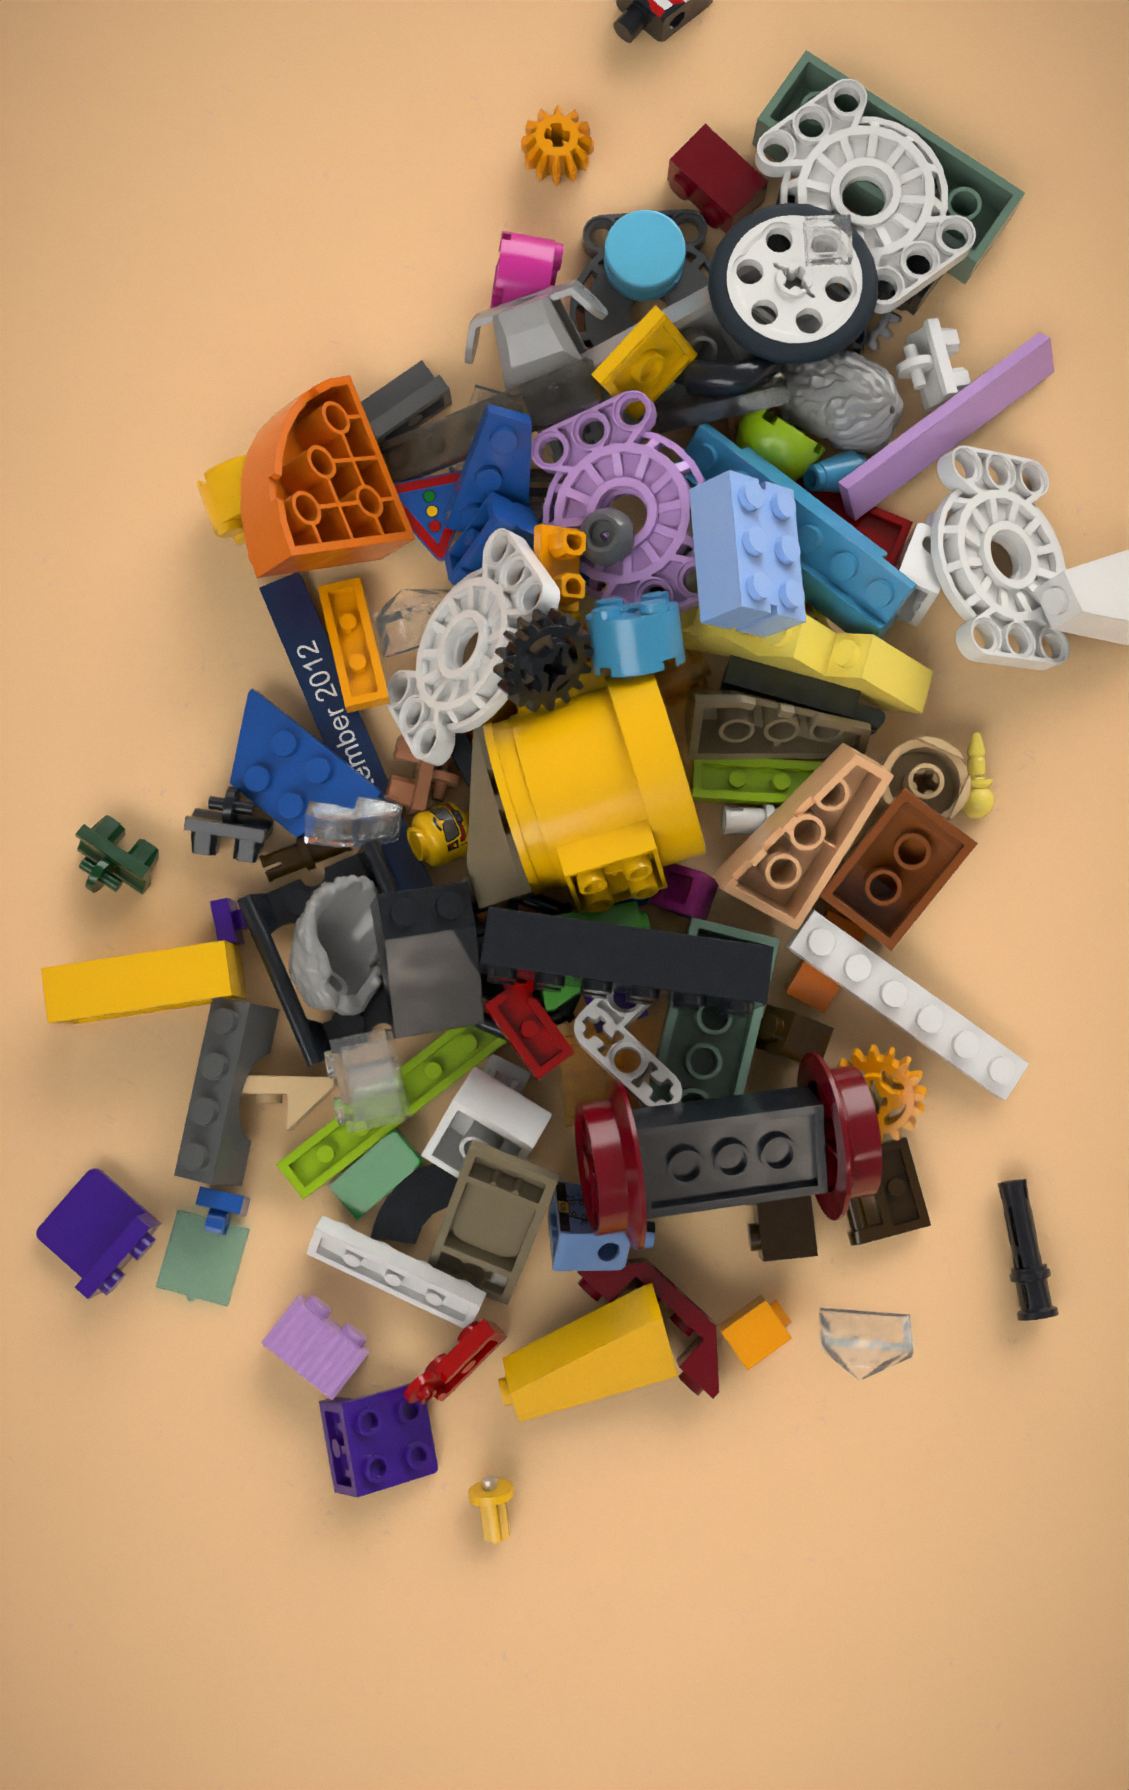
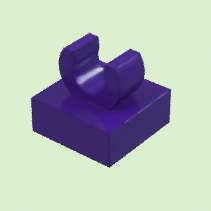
(228, 921)

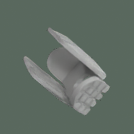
(535, 332)

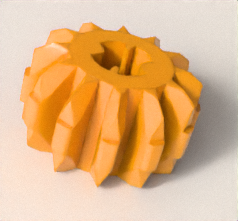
(561, 130)

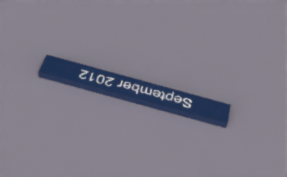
(341, 731)

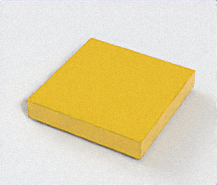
(646, 360)

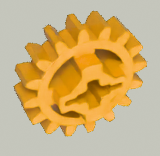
(895, 1091)

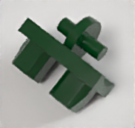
(109, 863)

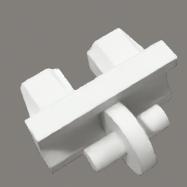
(929, 364)

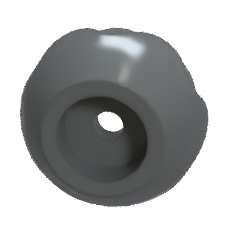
(620, 537)

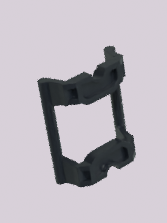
(284, 906)

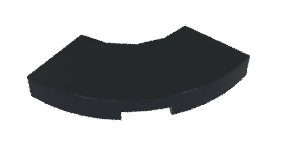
(413, 1204)

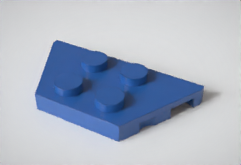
(287, 767)

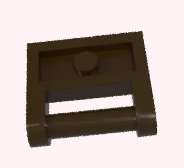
(897, 1199)

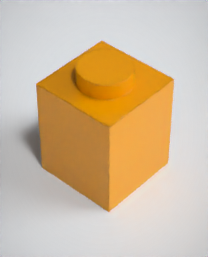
(756, 1330)

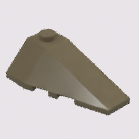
(756, 727)
(492, 857)

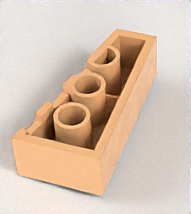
(805, 838)

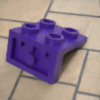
(377, 1441)

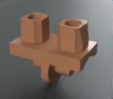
(414, 792)

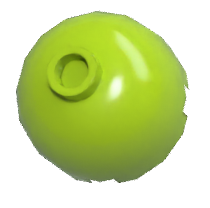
(778, 442)

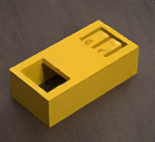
(143, 983)

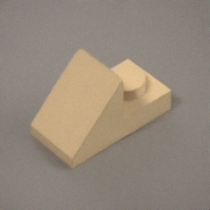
(303, 1093)

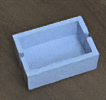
(747, 555)

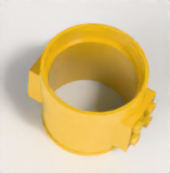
(596, 791)

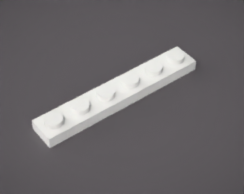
(907, 1005)

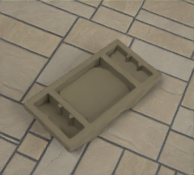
(492, 1220)

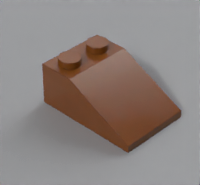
(897, 868)

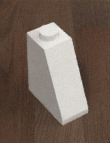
(1090, 599)

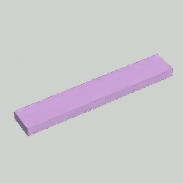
(946, 426)

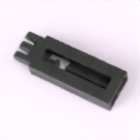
(798, 690)

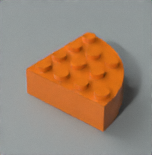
(319, 487)

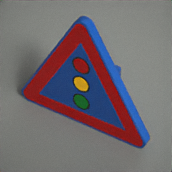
(425, 506)

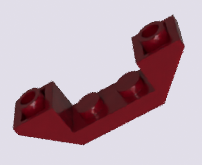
(700, 1358)

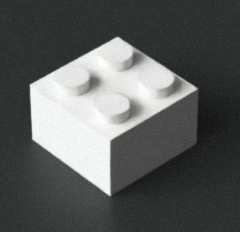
(487, 1114)

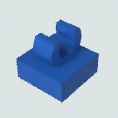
(221, 1207)

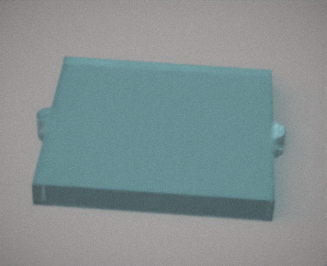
(202, 1261)

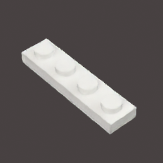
(395, 1272)

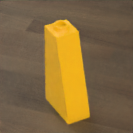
(591, 1358)

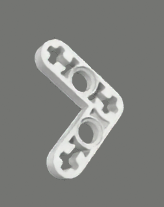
(616, 1023)

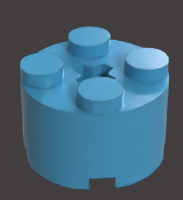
(635, 635)

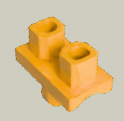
(560, 555)

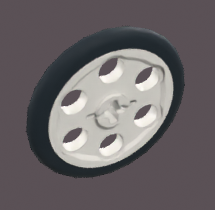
(782, 339)

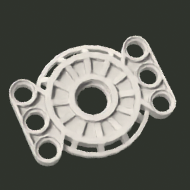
(881, 153)
(964, 563)
(442, 686)

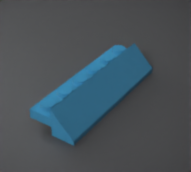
(840, 566)

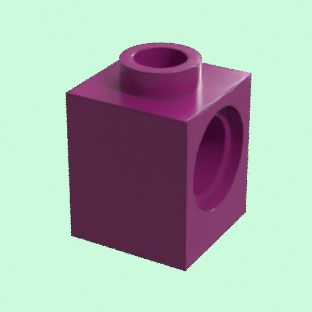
(688, 892)

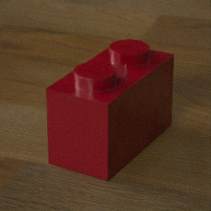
(716, 179)

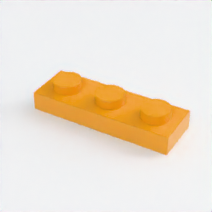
(353, 645)

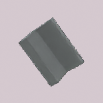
(406, 402)

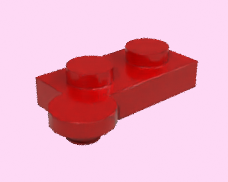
(529, 1028)
(450, 1370)

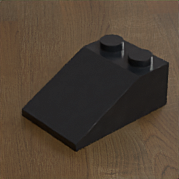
(429, 958)

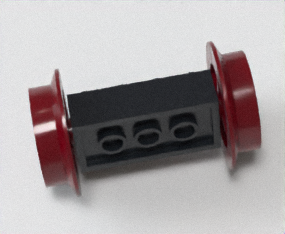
(728, 1150)

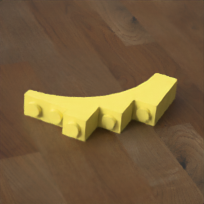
(811, 649)

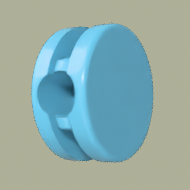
(644, 255)

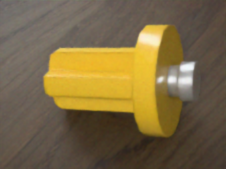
(491, 1498)

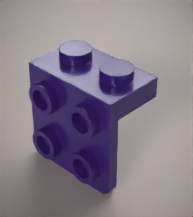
(98, 1232)

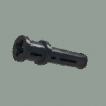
(1028, 1269)

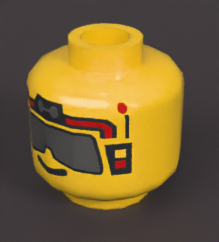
(439, 834)

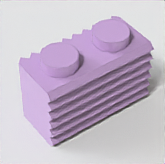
(317, 1344)

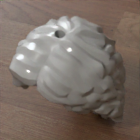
(844, 401)
(336, 947)

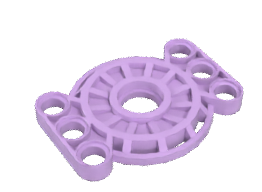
(620, 468)

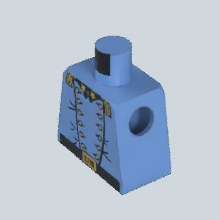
(573, 1242)

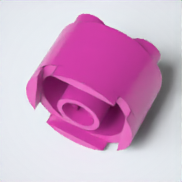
(524, 266)

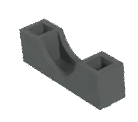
(213, 1141)

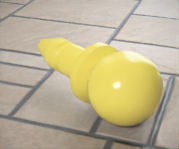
(981, 797)

